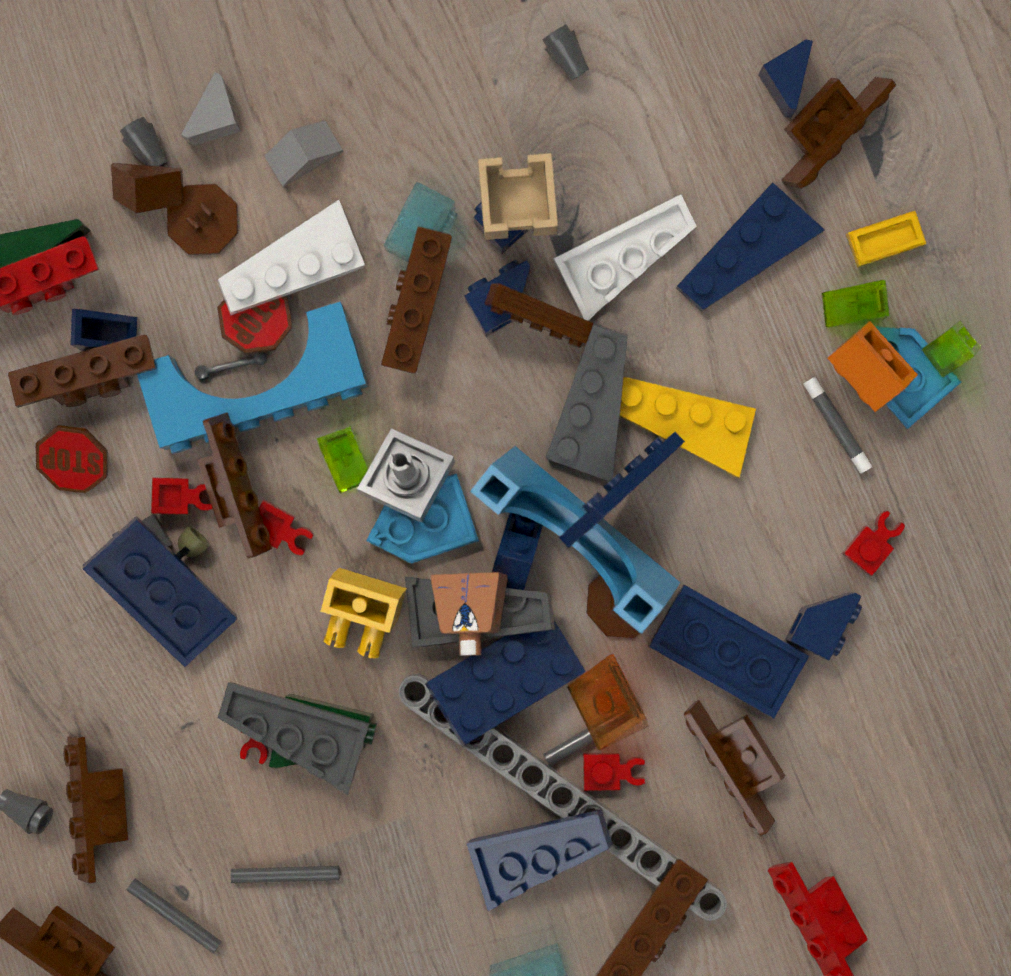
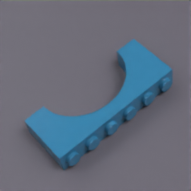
(324, 372)
(635, 579)

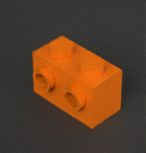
(872, 366)

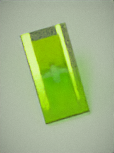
(856, 305)
(951, 349)
(344, 458)

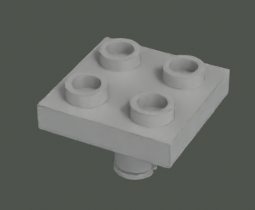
(406, 475)

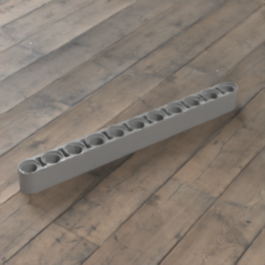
(579, 802)

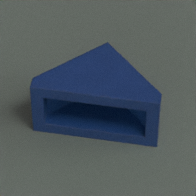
(785, 76)
(97, 329)

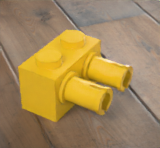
(362, 601)

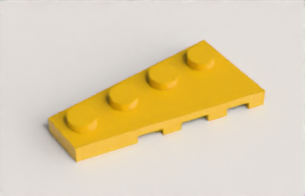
(709, 426)

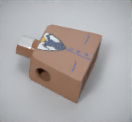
(469, 606)

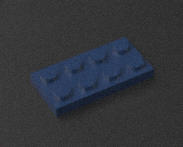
(159, 591)
(728, 651)
(503, 681)

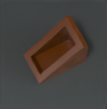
(147, 187)

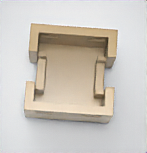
(518, 197)

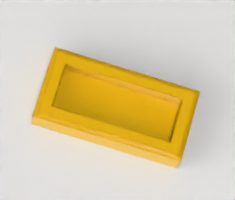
(886, 239)

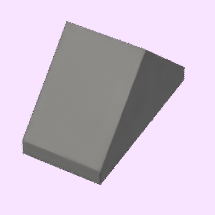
(213, 115)
(302, 151)

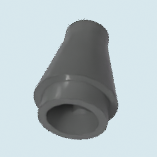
(566, 51)
(143, 142)
(26, 811)

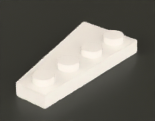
(300, 259)

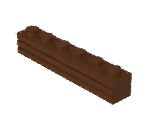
(538, 315)

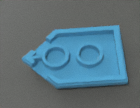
(927, 387)
(442, 530)

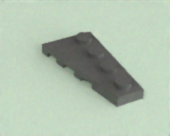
(591, 413)
(521, 614)
(305, 734)

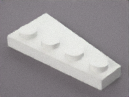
(612, 260)

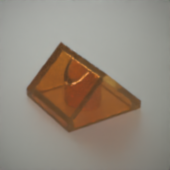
(607, 703)

